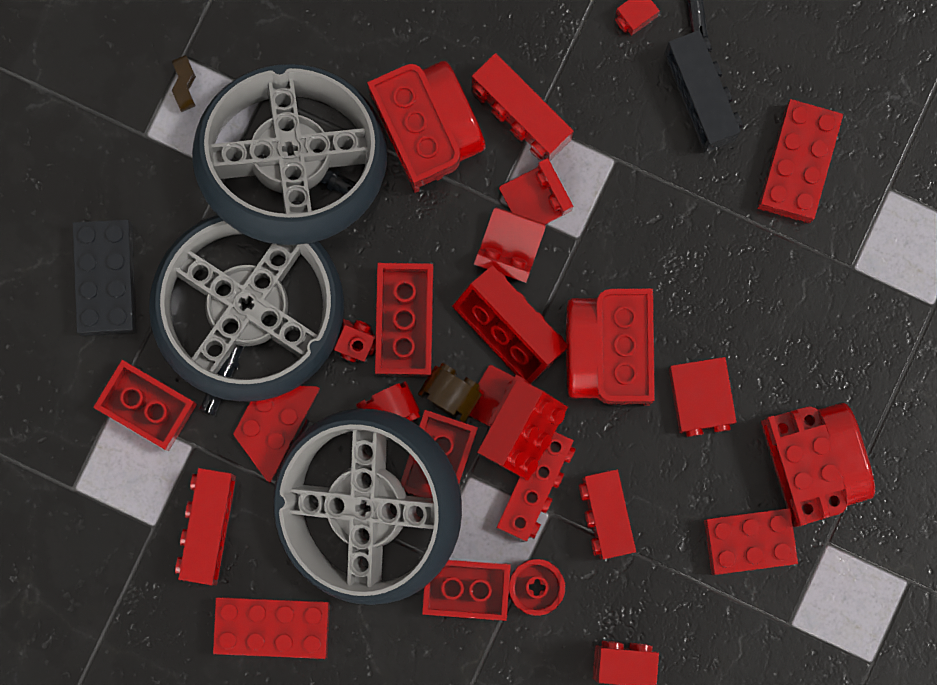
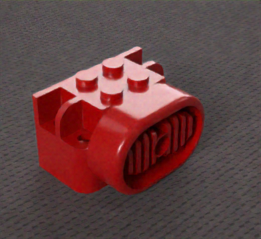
(426, 120)
(611, 347)
(819, 461)

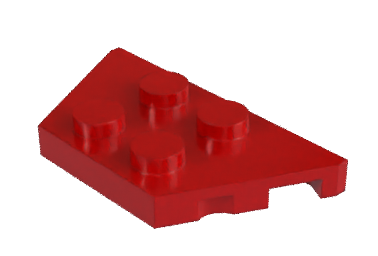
(271, 426)

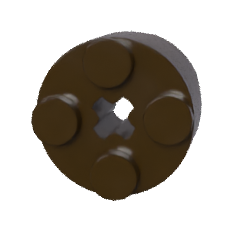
(450, 393)

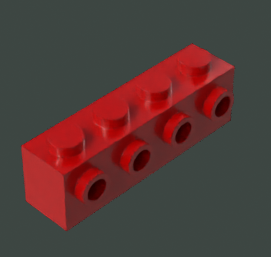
(531, 495)

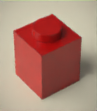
(635, 15)

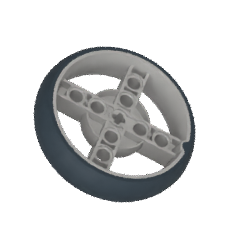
(281, 86)
(202, 368)
(294, 500)

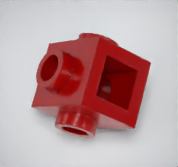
(355, 340)

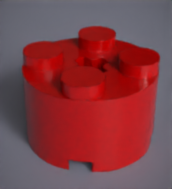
(394, 399)
(548, 576)

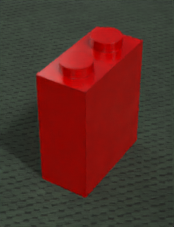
(702, 396)

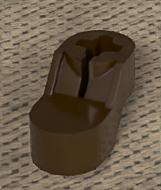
(185, 80)

